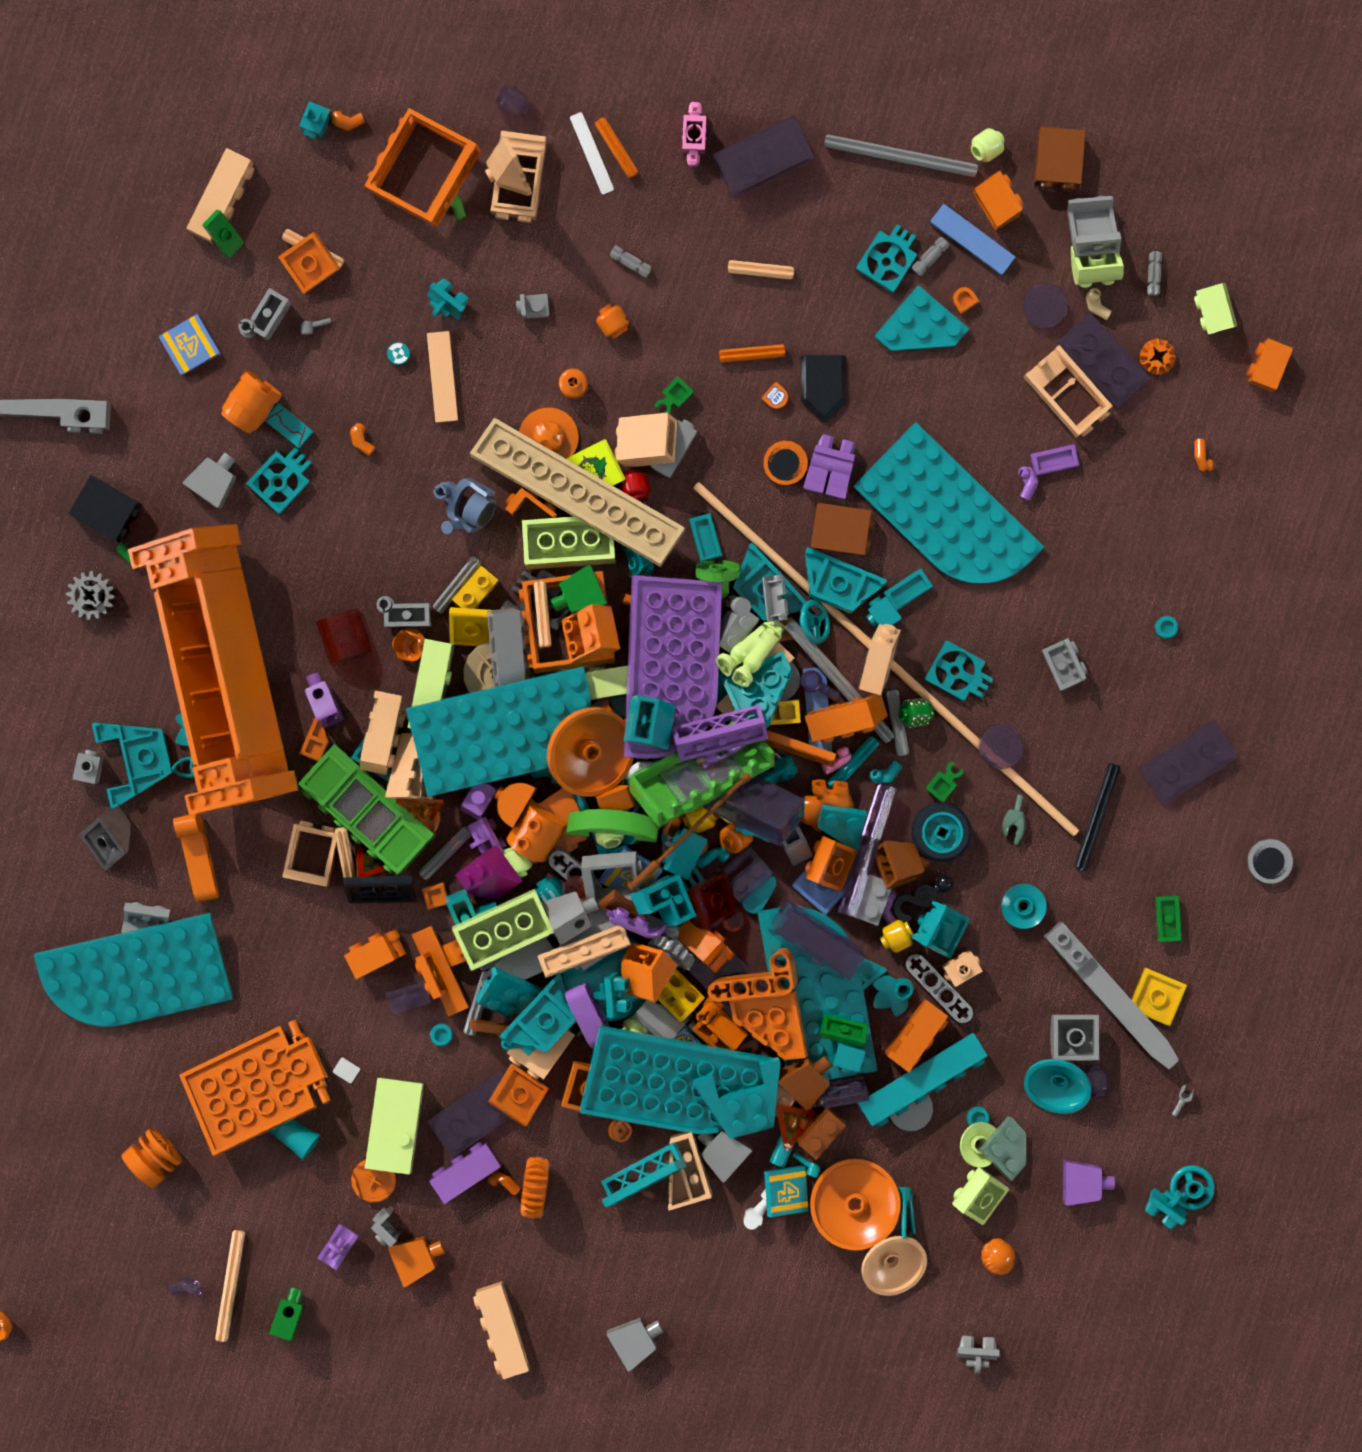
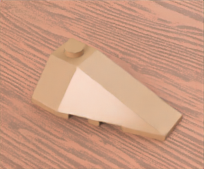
(506, 169)

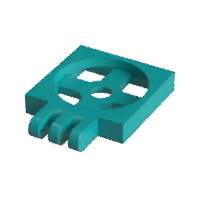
(898, 243)
(293, 466)
(974, 681)

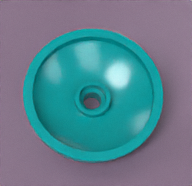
(1057, 1086)

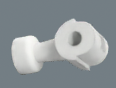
(753, 1216)

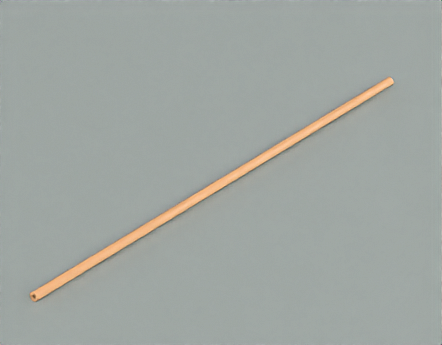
(896, 668)

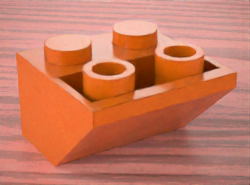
(998, 200)
(590, 633)
(647, 971)

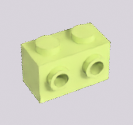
(1216, 308)

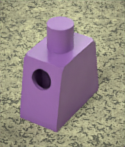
(326, 708)
(479, 799)
(1084, 1182)

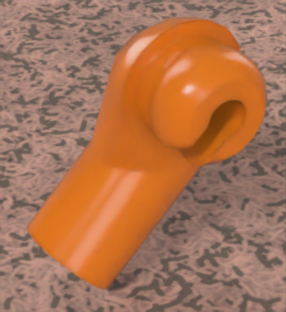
(345, 122)
(358, 441)
(1200, 456)
(505, 1180)

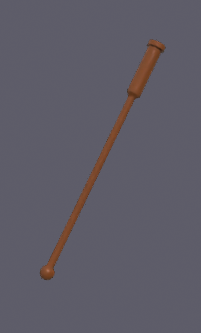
(655, 864)

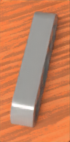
(567, 857)

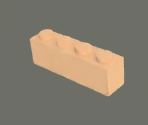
(221, 191)
(502, 1330)

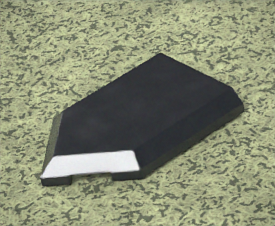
(823, 383)

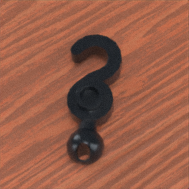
(923, 896)

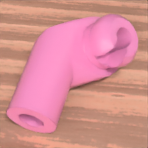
(844, 757)

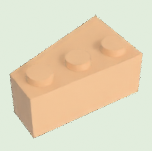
(382, 733)
(406, 774)
(692, 1182)

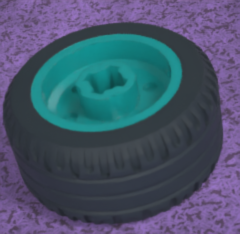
(956, 835)

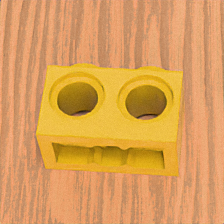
(476, 589)
(786, 713)
(680, 996)

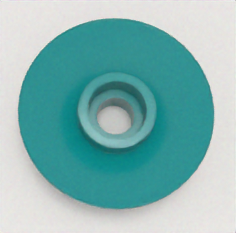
(1035, 906)

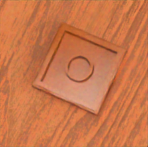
(309, 262)
(518, 1095)

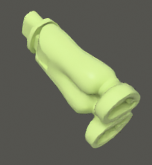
(751, 653)

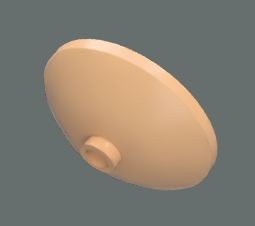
(894, 1265)

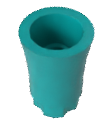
(297, 1138)

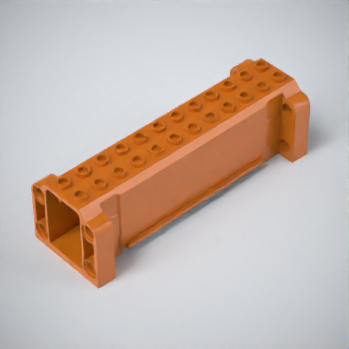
(216, 667)

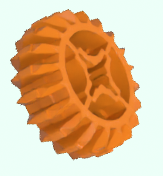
(535, 1187)

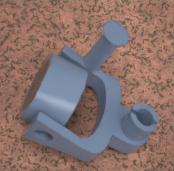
(477, 510)

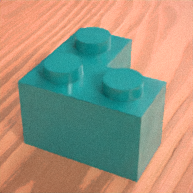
(668, 897)
(462, 908)

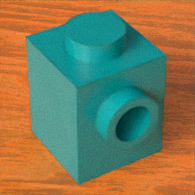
(882, 612)
(848, 1057)

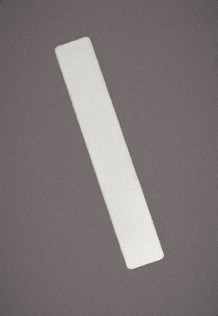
(591, 152)

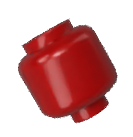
(635, 485)

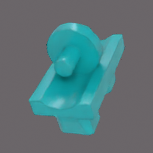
(445, 303)
(611, 997)
(1169, 1204)

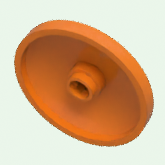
(589, 752)
(855, 1204)

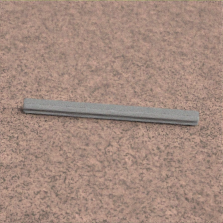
(901, 155)
(832, 673)

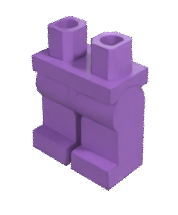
(830, 461)

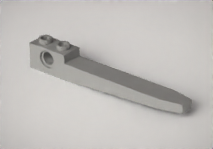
(65, 409)
(1111, 994)

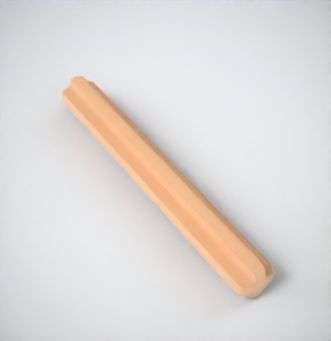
(230, 1285)

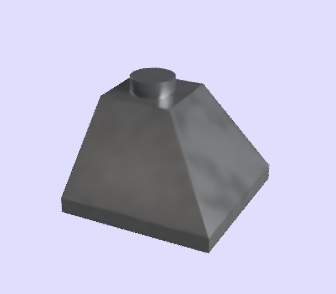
(108, 837)

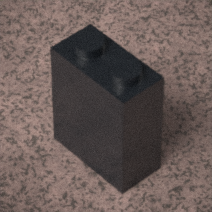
(105, 509)

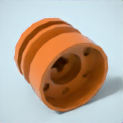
(156, 1154)

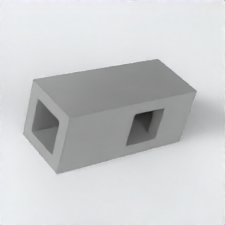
(684, 438)

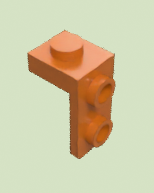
(515, 501)

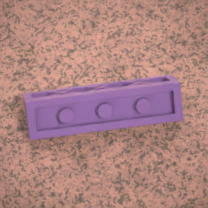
(720, 736)

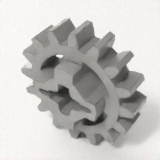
(82, 602)
(674, 950)

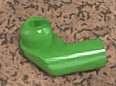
(458, 208)

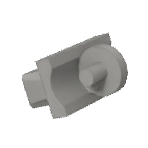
(987, 1352)

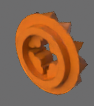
(1156, 367)

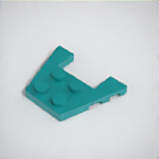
(144, 757)
(745, 1109)

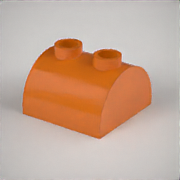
(513, 801)
(536, 832)
(830, 863)
(575, 1086)

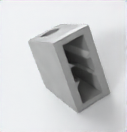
(212, 480)
(569, 915)
(723, 1153)
(634, 1341)

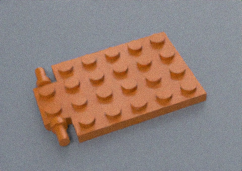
(255, 1087)

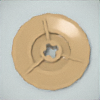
(478, 669)

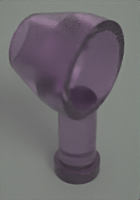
(818, 686)

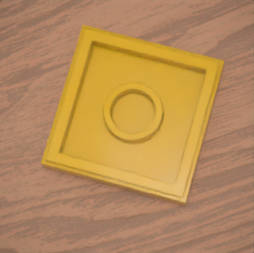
(468, 626)
(1158, 996)

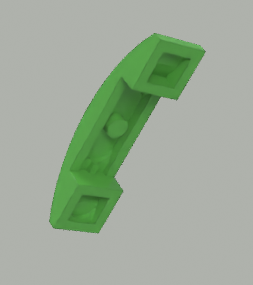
(612, 822)

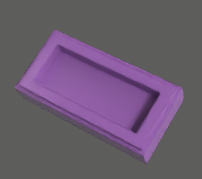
(1054, 460)

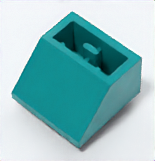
(649, 722)
(686, 855)

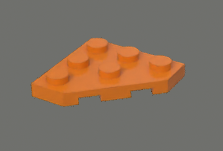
(773, 1022)

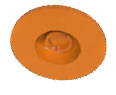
(552, 430)

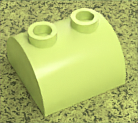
(1096, 268)
(979, 1195)

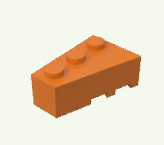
(846, 718)
(917, 1035)

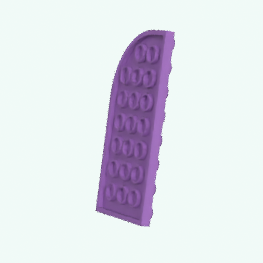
(674, 650)

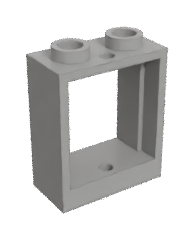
(606, 861)

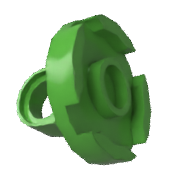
(718, 573)

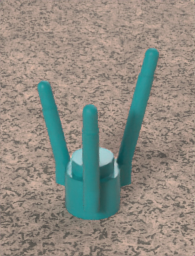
(906, 1200)

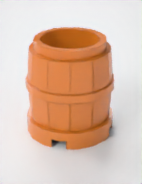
(250, 402)

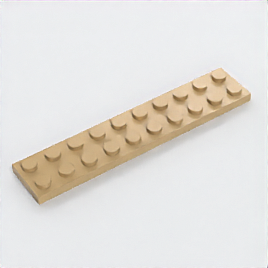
(577, 492)

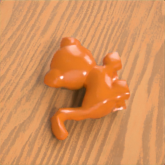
(837, 796)

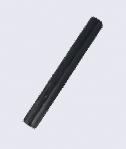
(1097, 816)

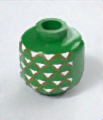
(915, 712)

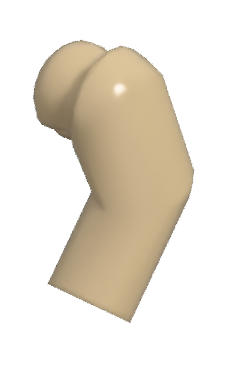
(1094, 304)

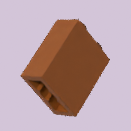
(1059, 158)
(841, 529)
(821, 1132)

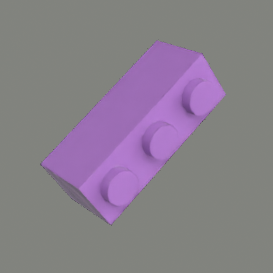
(465, 1171)

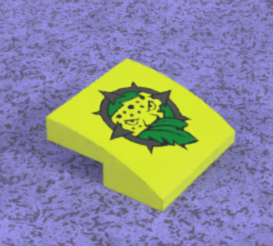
(600, 462)

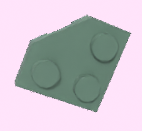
(1007, 1148)

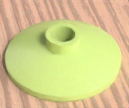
(971, 1154)

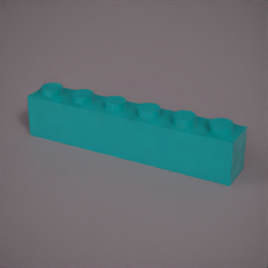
(923, 1079)

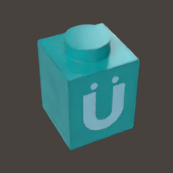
(549, 888)

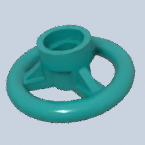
(811, 623)
(1209, 1191)

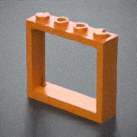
(451, 185)
(530, 636)

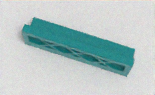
(643, 1182)

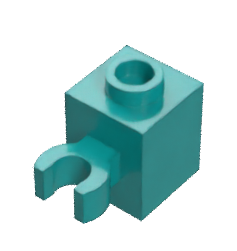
(315, 121)

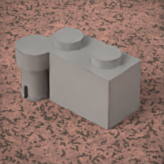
(266, 316)
(404, 614)
(736, 624)

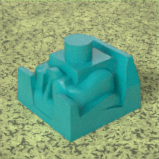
(941, 929)

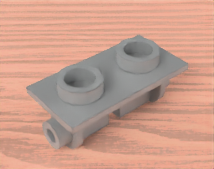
(775, 606)

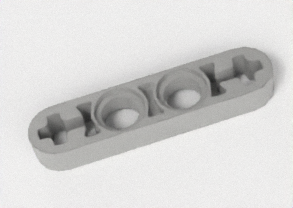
(937, 989)

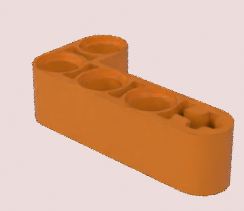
(197, 856)
(751, 981)

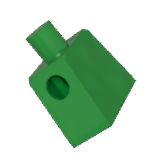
(579, 591)
(285, 1326)

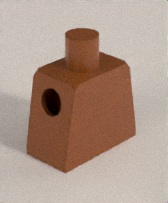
(899, 863)
(806, 1079)

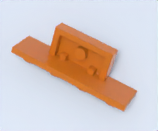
(437, 972)

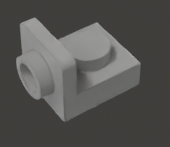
(533, 306)

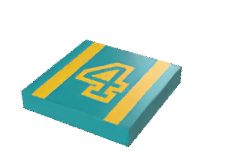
(786, 1191)

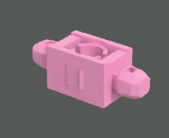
(693, 149)

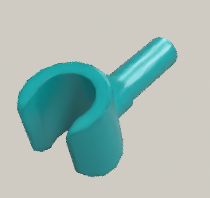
(813, 1168)

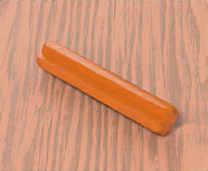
(616, 147)
(752, 353)

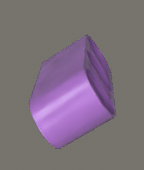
(586, 1011)

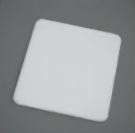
(346, 1070)

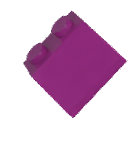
(489, 875)

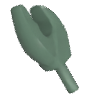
(1016, 818)

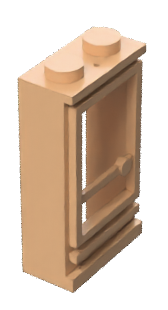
(528, 146)
(1052, 366)

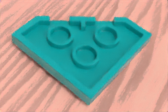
(921, 325)
(765, 688)

